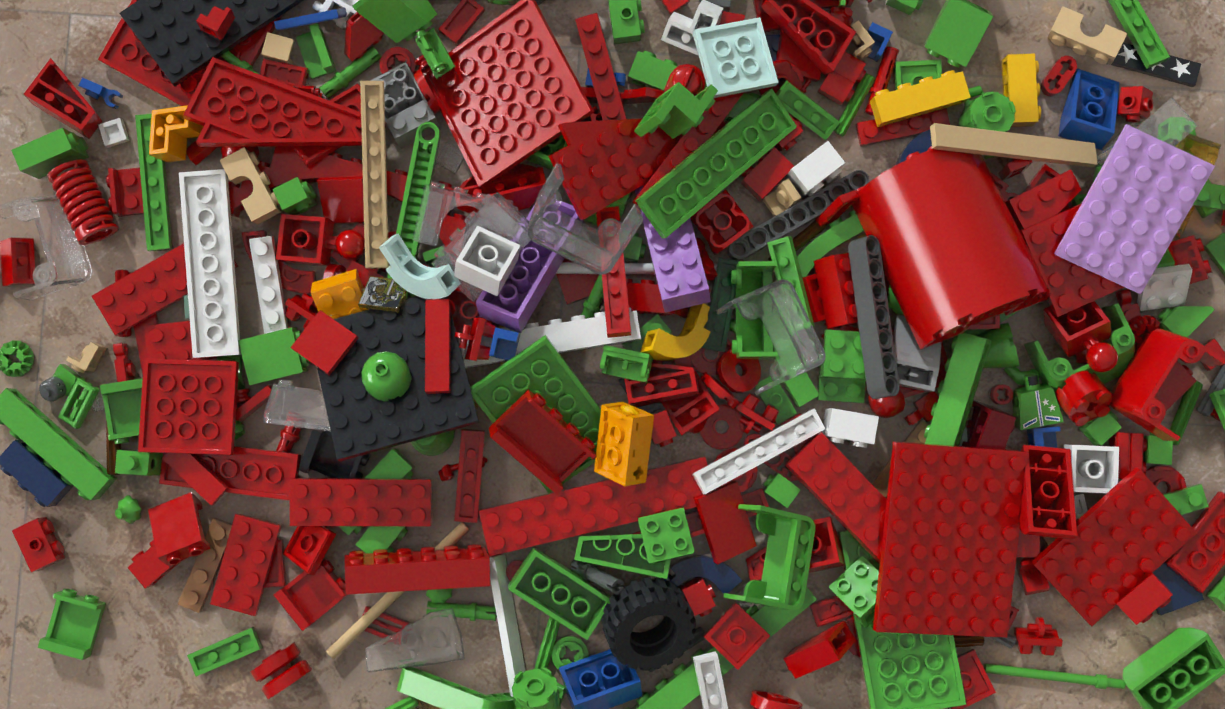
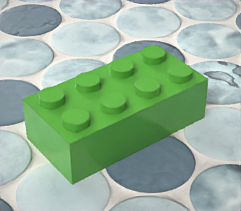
(559, 593)

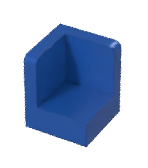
(881, 37)
(504, 344)
(1043, 436)

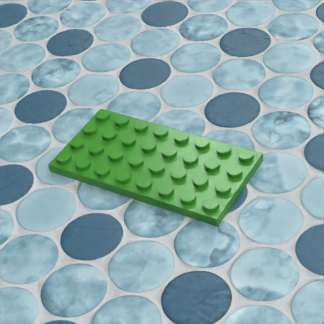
(905, 667)

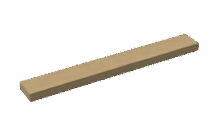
(1013, 145)
(374, 172)

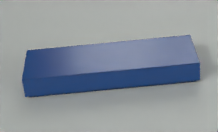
(310, 19)

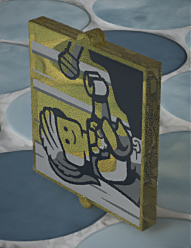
(382, 294)

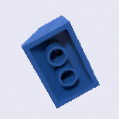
(600, 682)

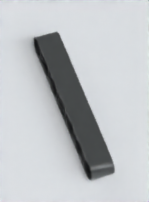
(805, 207)
(873, 317)

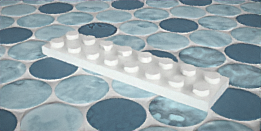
(209, 263)

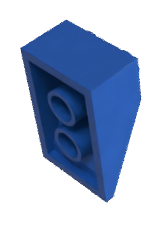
(1090, 109)

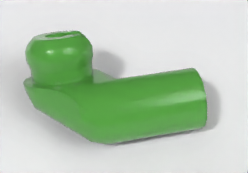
(1017, 375)

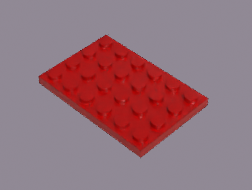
(1115, 546)

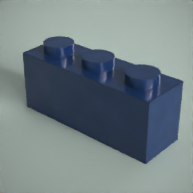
(33, 474)

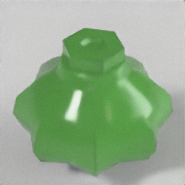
(128, 510)
(439, 595)

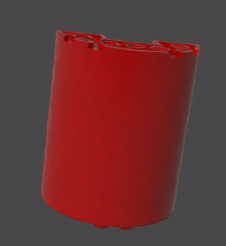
(948, 244)

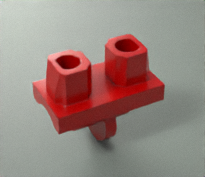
(301, 306)
(474, 349)
(748, 408)
(1038, 634)

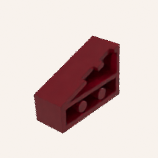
(989, 427)

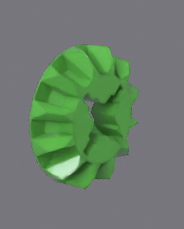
(24, 354)
(572, 643)

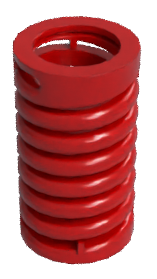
(82, 202)

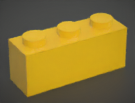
(1021, 87)

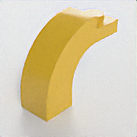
(693, 336)

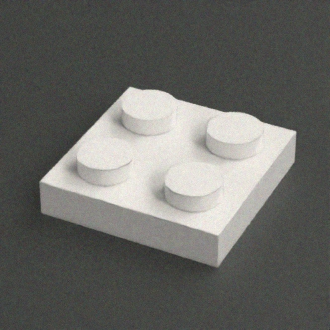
(1166, 288)

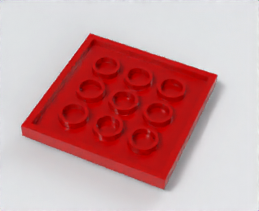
(1068, 283)
(188, 406)

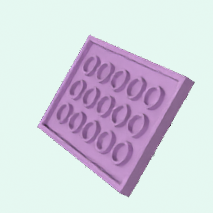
(1134, 209)

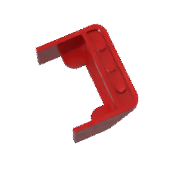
(1146, 373)

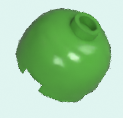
(386, 376)

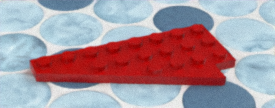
(258, 111)
(608, 160)

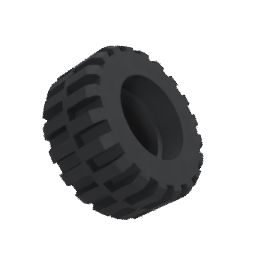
(657, 645)

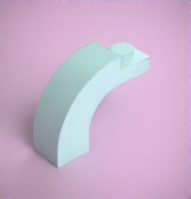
(414, 276)

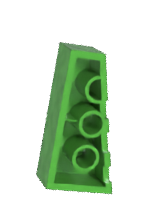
(621, 553)

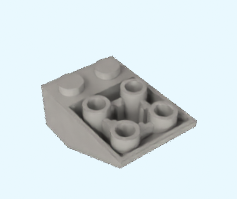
(405, 105)
(915, 367)

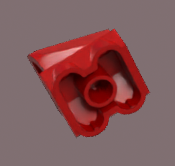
(721, 222)

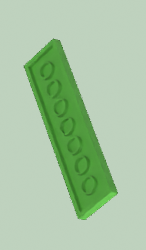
(716, 164)

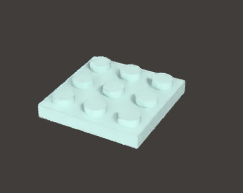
(735, 57)

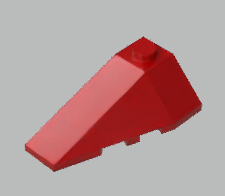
(825, 552)

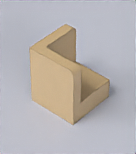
(278, 48)

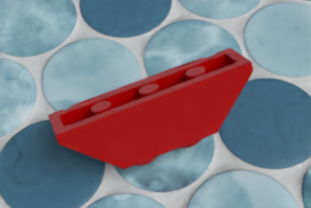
(518, 184)

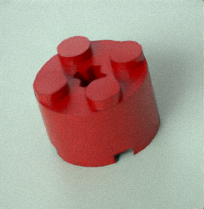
(1084, 397)

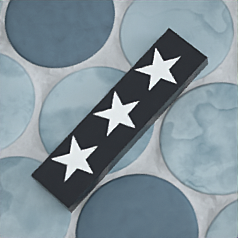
(1173, 70)

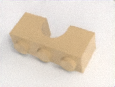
(1102, 47)
(262, 202)

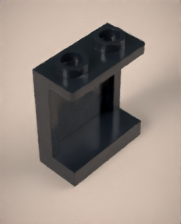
(322, 458)

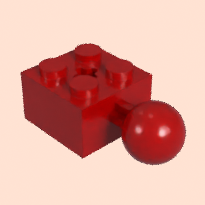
(319, 241)
(1084, 330)

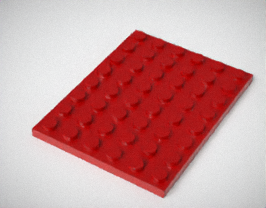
(949, 540)

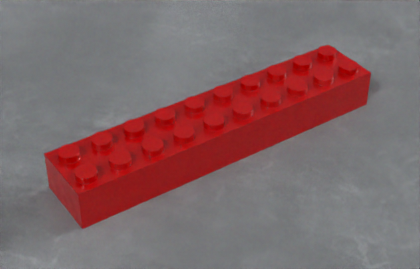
(589, 508)

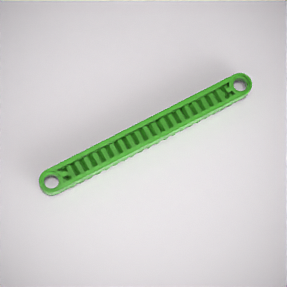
(420, 173)

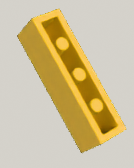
(919, 98)

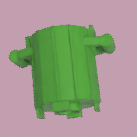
(987, 112)
(537, 690)

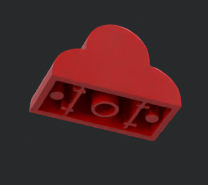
(1048, 494)

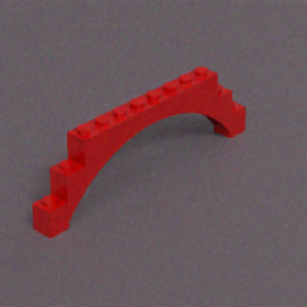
(288, 165)

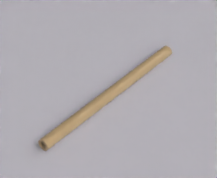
(377, 609)

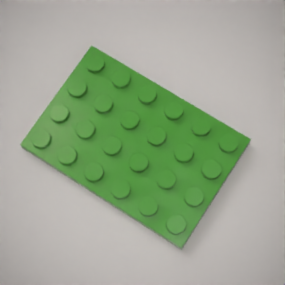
(546, 373)

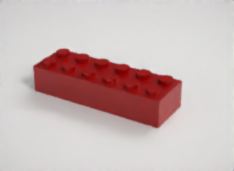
(842, 491)
(416, 570)

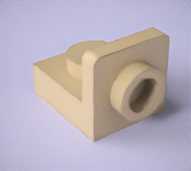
(862, 39)
(782, 198)
(90, 359)

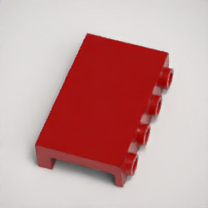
(541, 440)

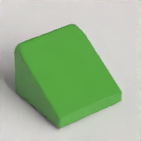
(67, 375)

